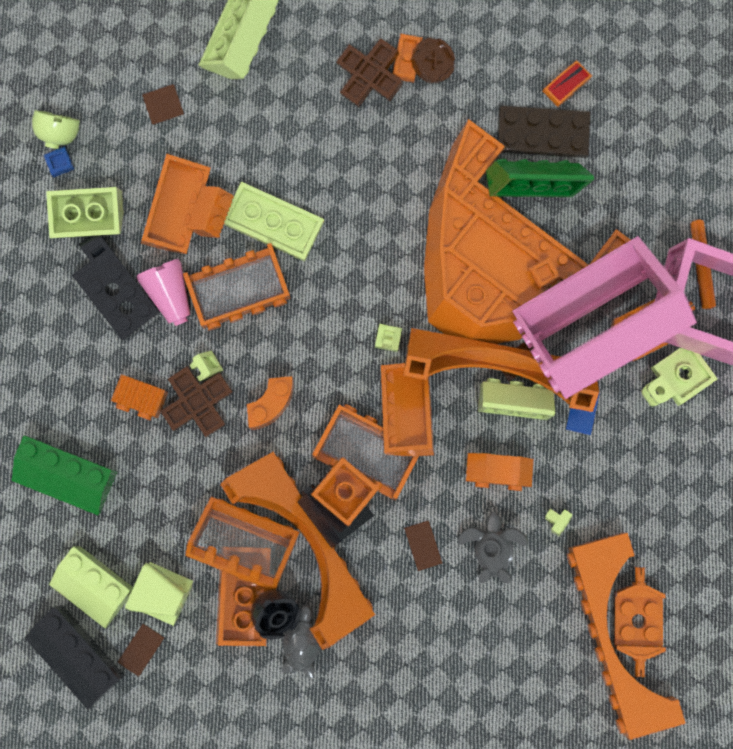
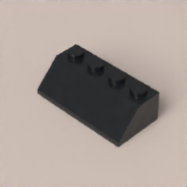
(74, 656)

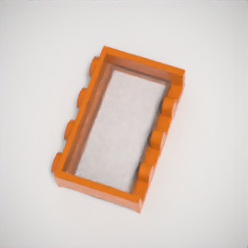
(237, 288)
(362, 445)
(242, 543)

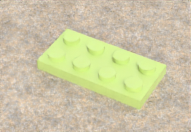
(273, 221)

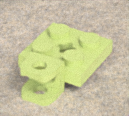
(671, 385)

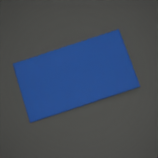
(581, 420)

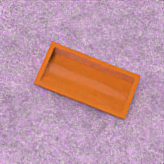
(174, 204)
(406, 413)

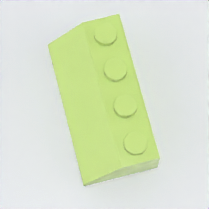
(237, 37)

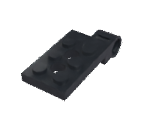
(107, 269)

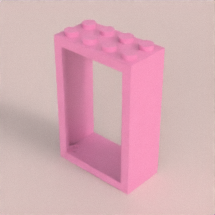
(678, 266)
(588, 291)

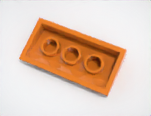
(234, 611)

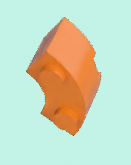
(271, 404)
(499, 470)

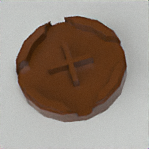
(433, 60)

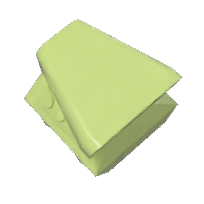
(159, 593)

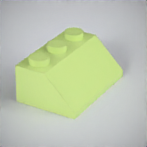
(85, 212)
(516, 399)
(91, 585)

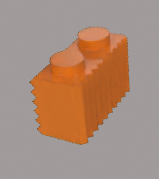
(210, 211)
(139, 396)

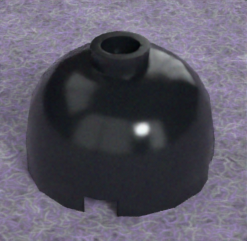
(274, 614)

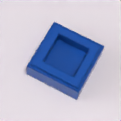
(59, 162)

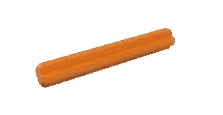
(703, 272)

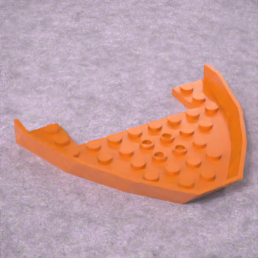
(484, 248)

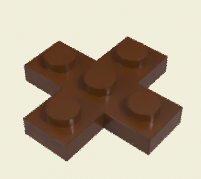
(369, 72)
(196, 402)

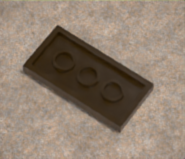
(544, 131)

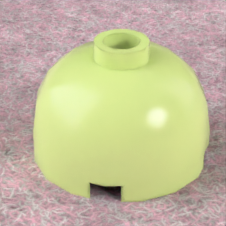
(54, 129)

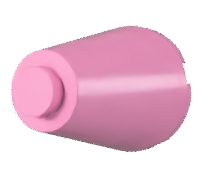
(167, 290)

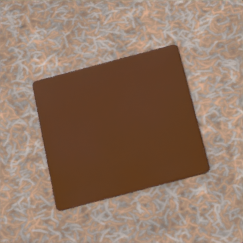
(163, 104)

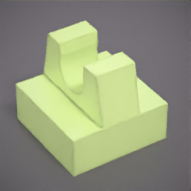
(388, 337)
(207, 365)
(559, 521)

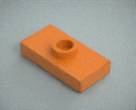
(403, 63)

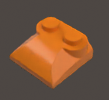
(345, 491)

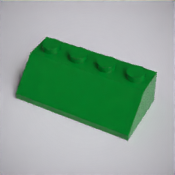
(536, 178)
(62, 475)

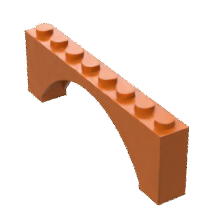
(436, 352)
(342, 602)
(637, 707)

